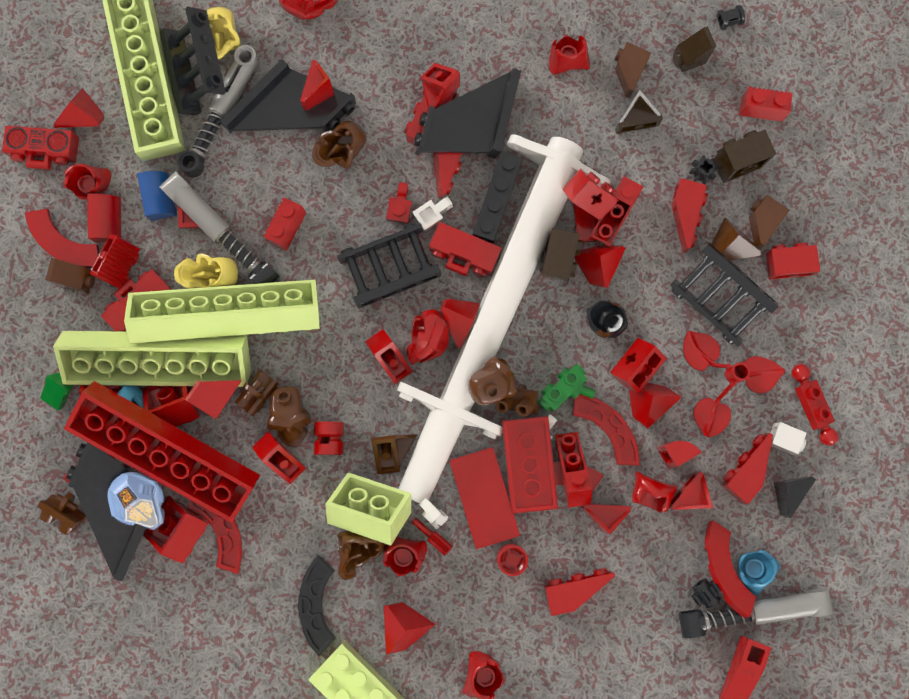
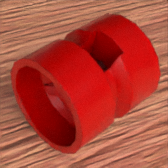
(330, 430)
(512, 559)

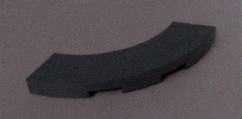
(310, 605)

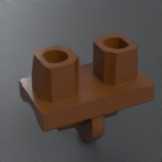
(256, 393)
(523, 402)
(63, 510)

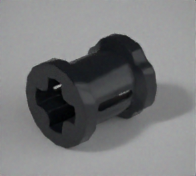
(731, 17)

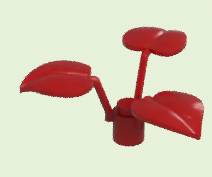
(758, 372)

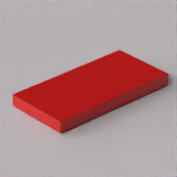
(530, 464)
(484, 498)

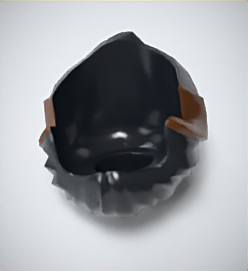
(607, 319)

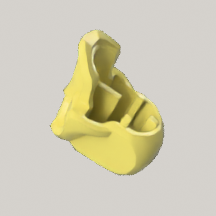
(223, 30)
(206, 272)

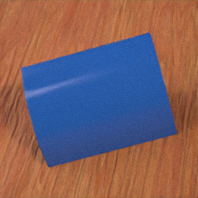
(155, 201)

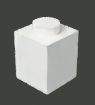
(788, 438)

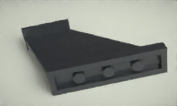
(277, 105)
(470, 122)
(91, 482)

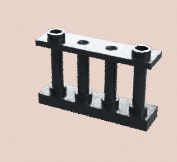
(179, 65)
(386, 287)
(745, 288)

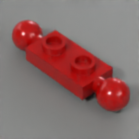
(814, 405)

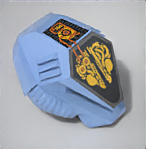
(136, 500)

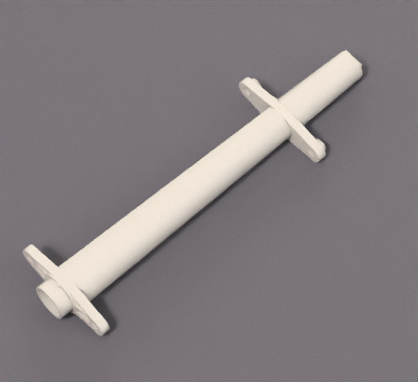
(506, 288)

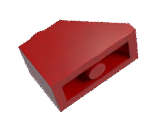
(388, 356)
(278, 458)

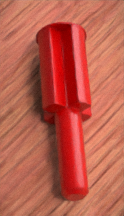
(434, 538)

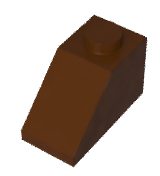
(630, 66)
(765, 219)
(69, 276)

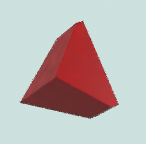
(439, 84)
(317, 87)
(80, 113)
(600, 263)
(459, 318)
(212, 395)
(651, 403)
(693, 494)
(606, 516)
(403, 626)

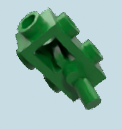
(570, 384)

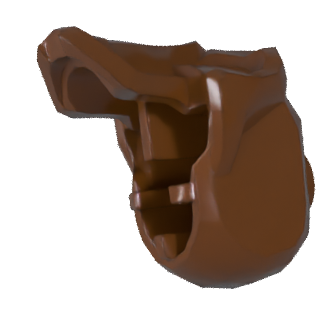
(339, 145)
(492, 382)
(288, 415)
(355, 552)

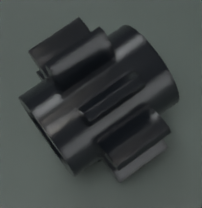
(700, 174)
(706, 593)

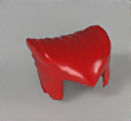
(569, 55)
(86, 179)
(652, 492)
(404, 555)
(482, 676)

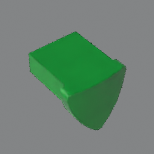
(55, 392)

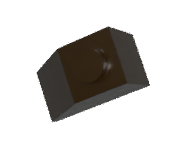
(694, 50)

